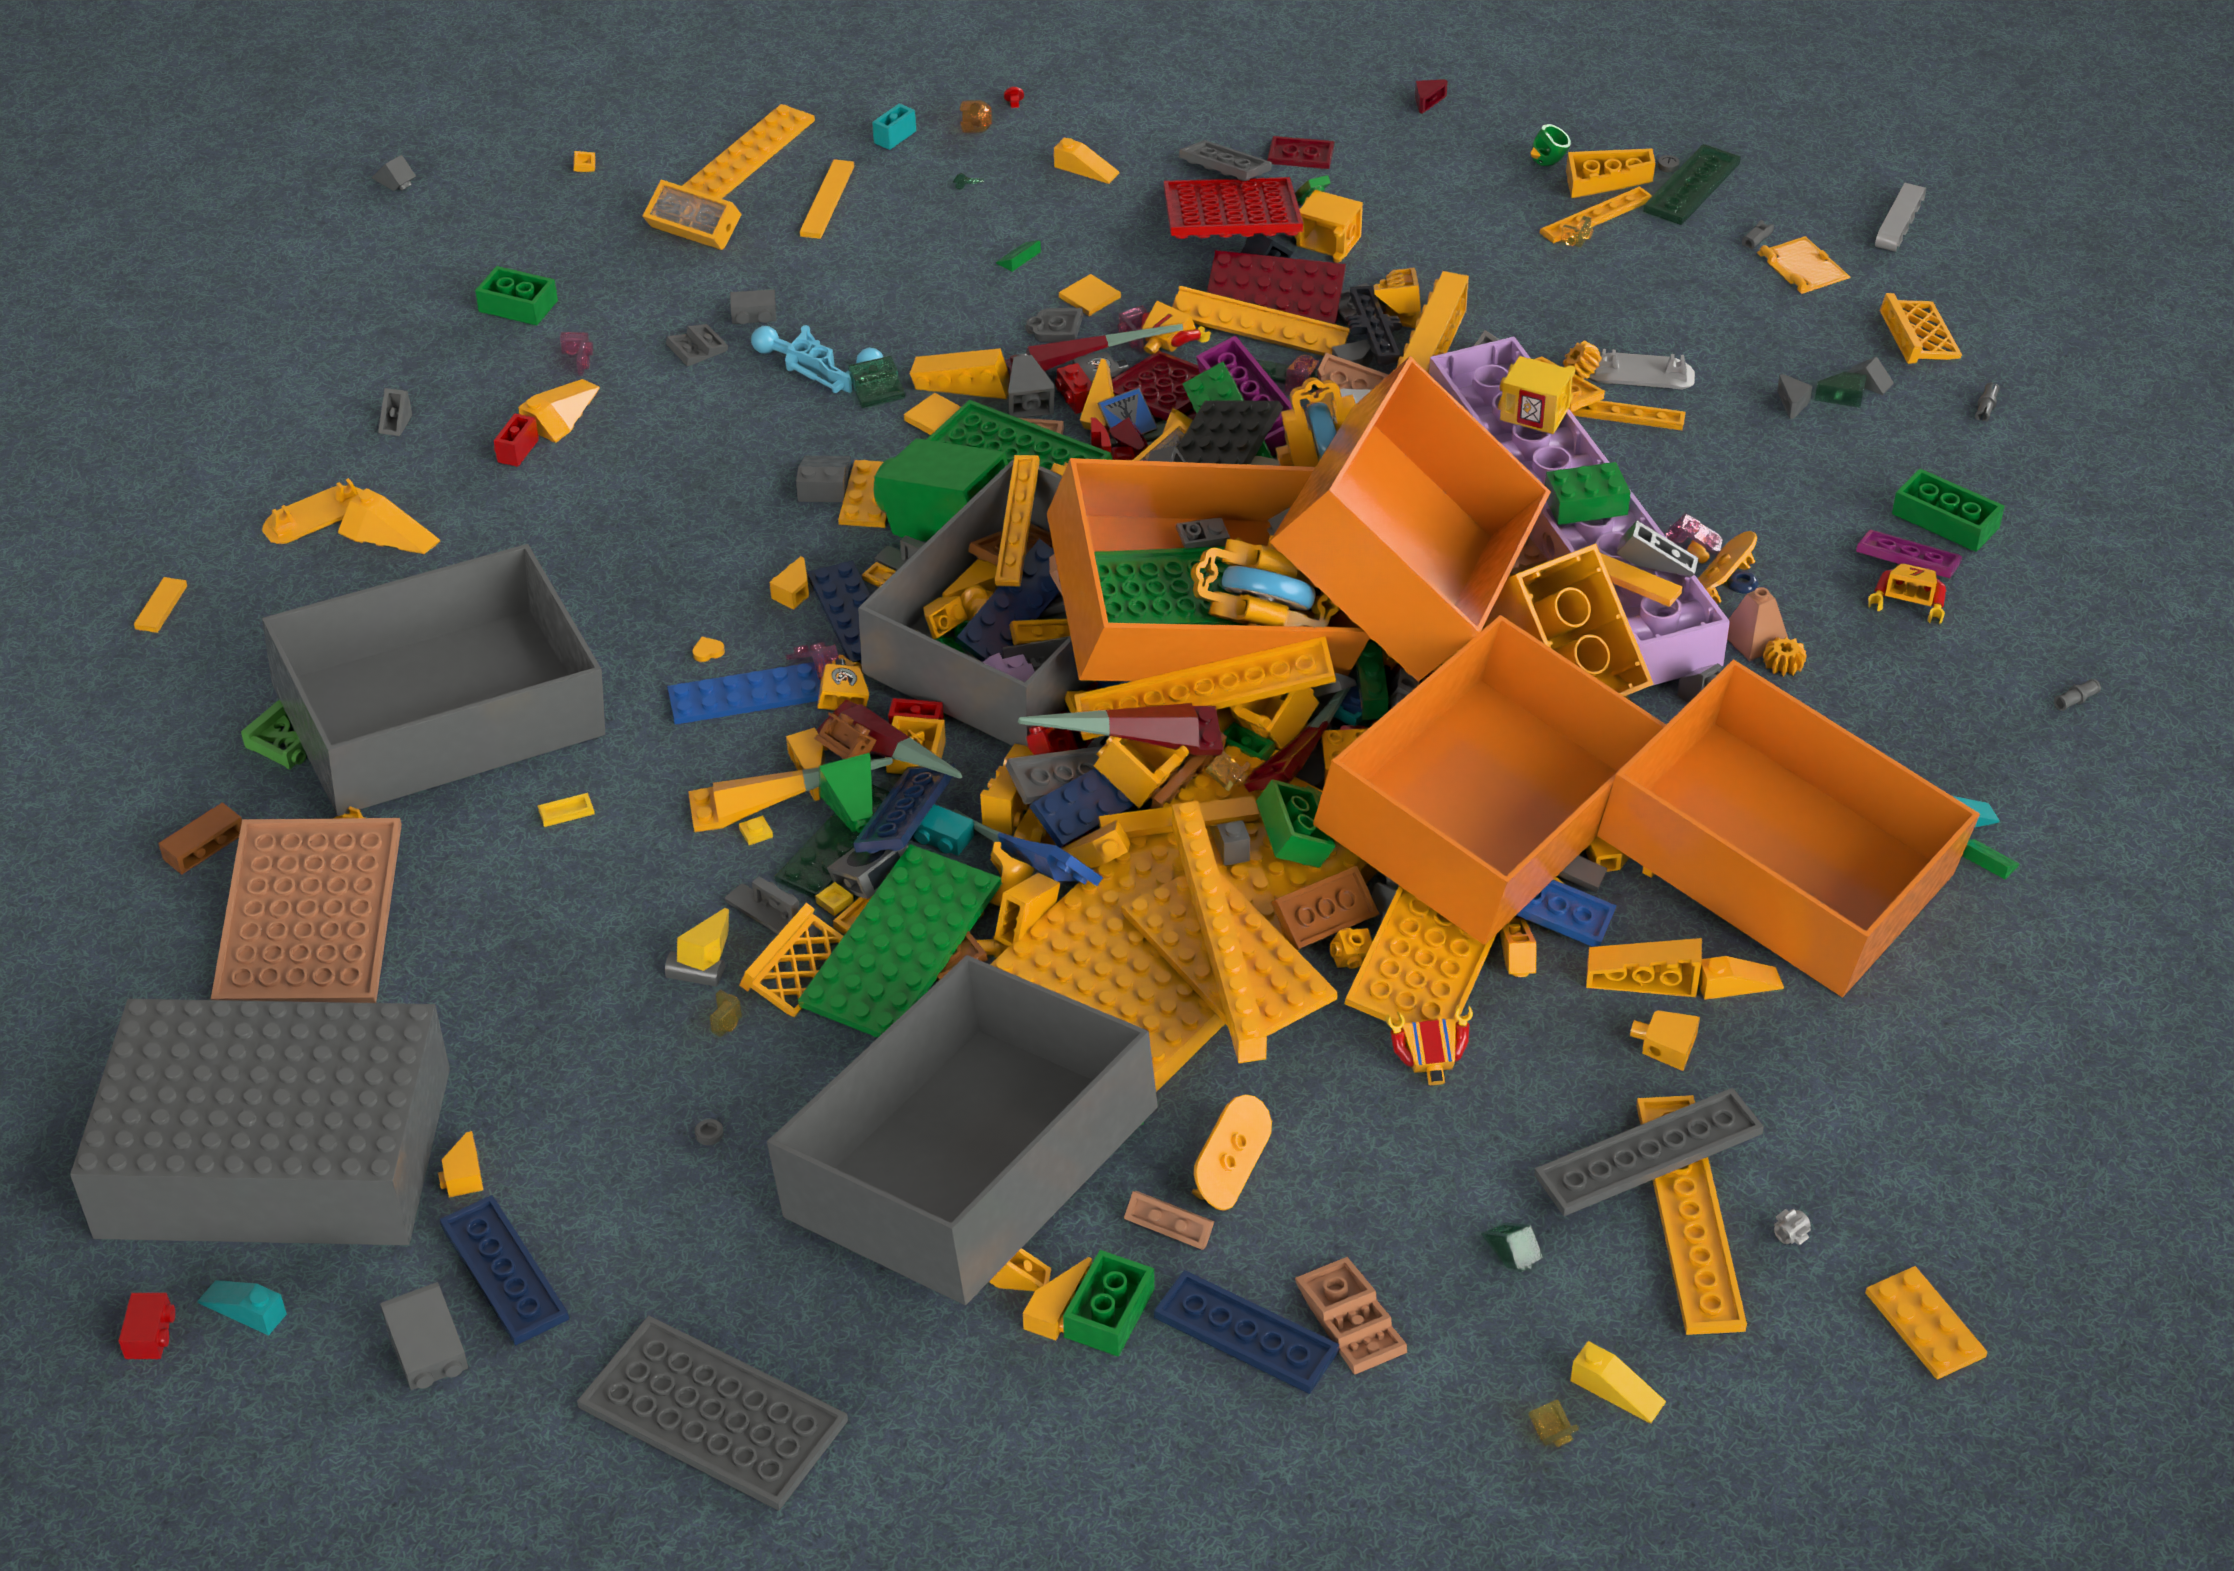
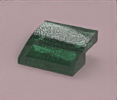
(876, 382)

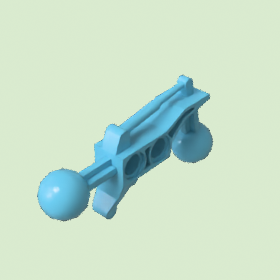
(809, 357)

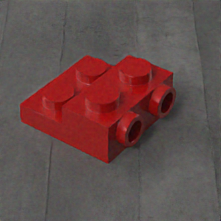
(1050, 740)

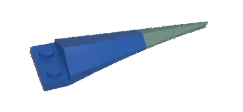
(1043, 857)

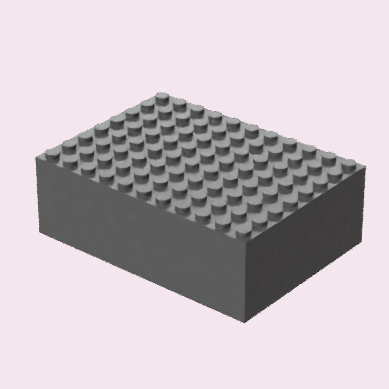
(938, 673)
(434, 678)
(263, 1122)
(964, 1127)

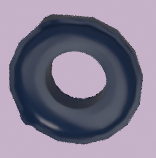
(1741, 587)

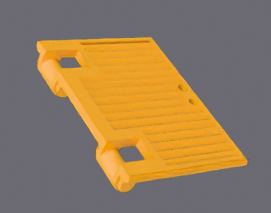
(1803, 263)

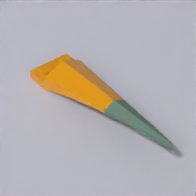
(739, 798)

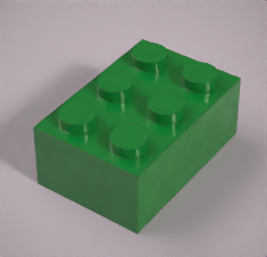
(516, 295)
(1587, 493)
(1289, 819)
(1108, 1303)

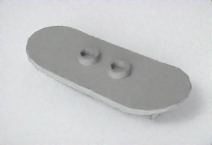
(1643, 370)

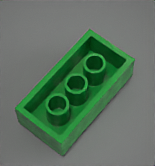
(1948, 510)

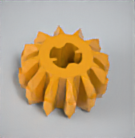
(1584, 358)
(1784, 656)

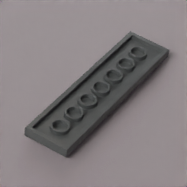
(1044, 773)
(1648, 1151)

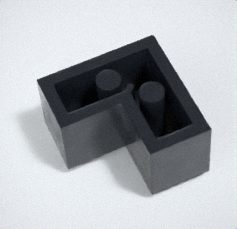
(1262, 245)

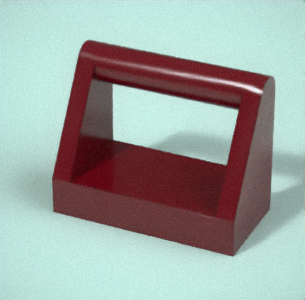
(1129, 435)

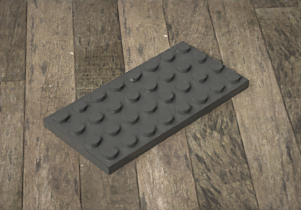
(713, 1412)

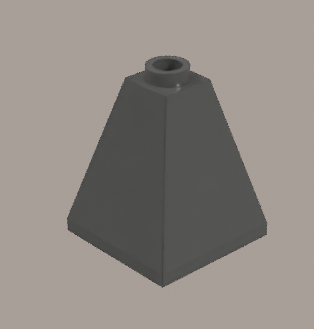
(1029, 389)

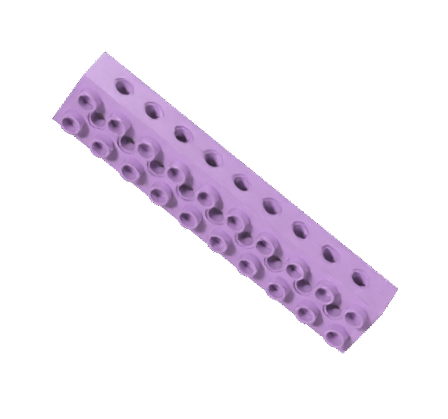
(1670, 638)

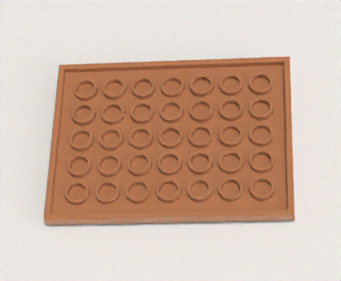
(308, 910)

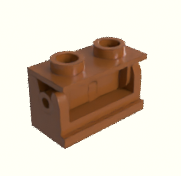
(844, 737)

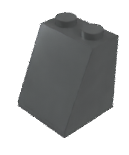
(424, 1336)

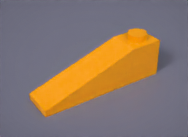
(1400, 291)
(559, 408)
(379, 521)

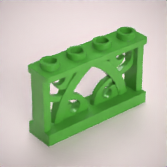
(268, 728)

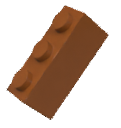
(201, 838)

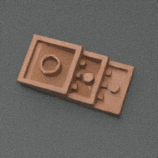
(1351, 1315)

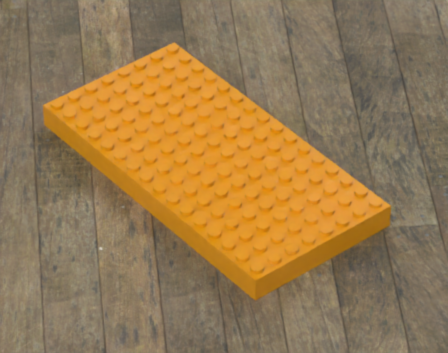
(1103, 961)

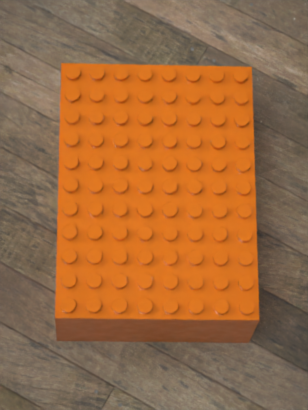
(1137, 508)
(1412, 519)
(1484, 778)
(1787, 826)

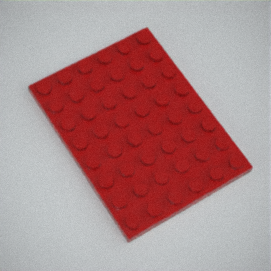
(1232, 207)

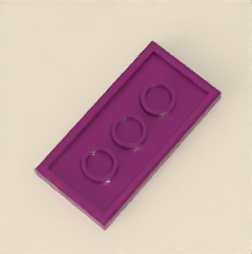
(1909, 552)

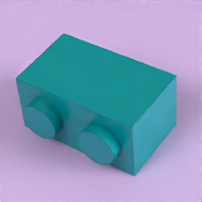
(894, 126)
(945, 830)

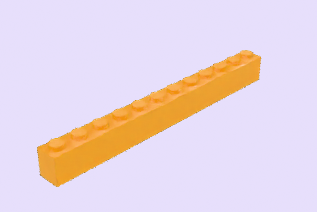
(1219, 933)

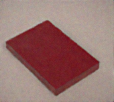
(1301, 152)

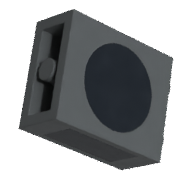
(862, 871)

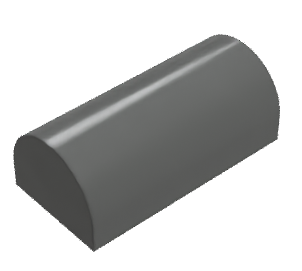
(686, 973)

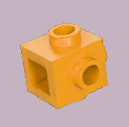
(1350, 947)

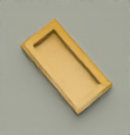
(566, 809)

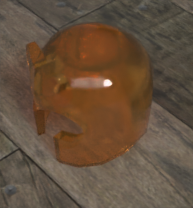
(975, 114)

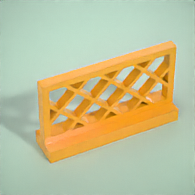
(1905, 332)
(777, 951)

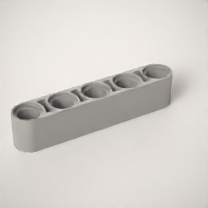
(1900, 215)

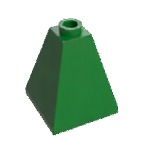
(848, 790)

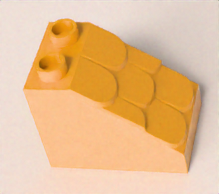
(1578, 615)

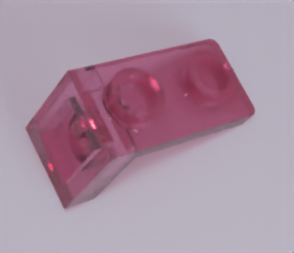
(1132, 321)
(577, 343)
(1299, 371)
(1692, 528)
(821, 655)

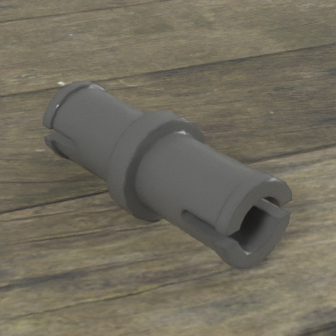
(1987, 402)
(2077, 694)

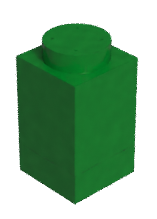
(932, 484)

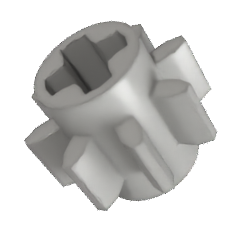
(1792, 1227)

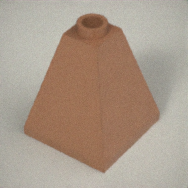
(1755, 623)

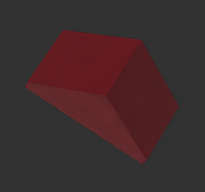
(1429, 93)

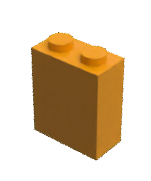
(1024, 907)

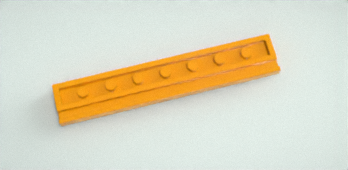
(1260, 322)

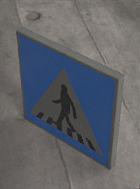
(1126, 405)

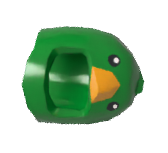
(1550, 145)

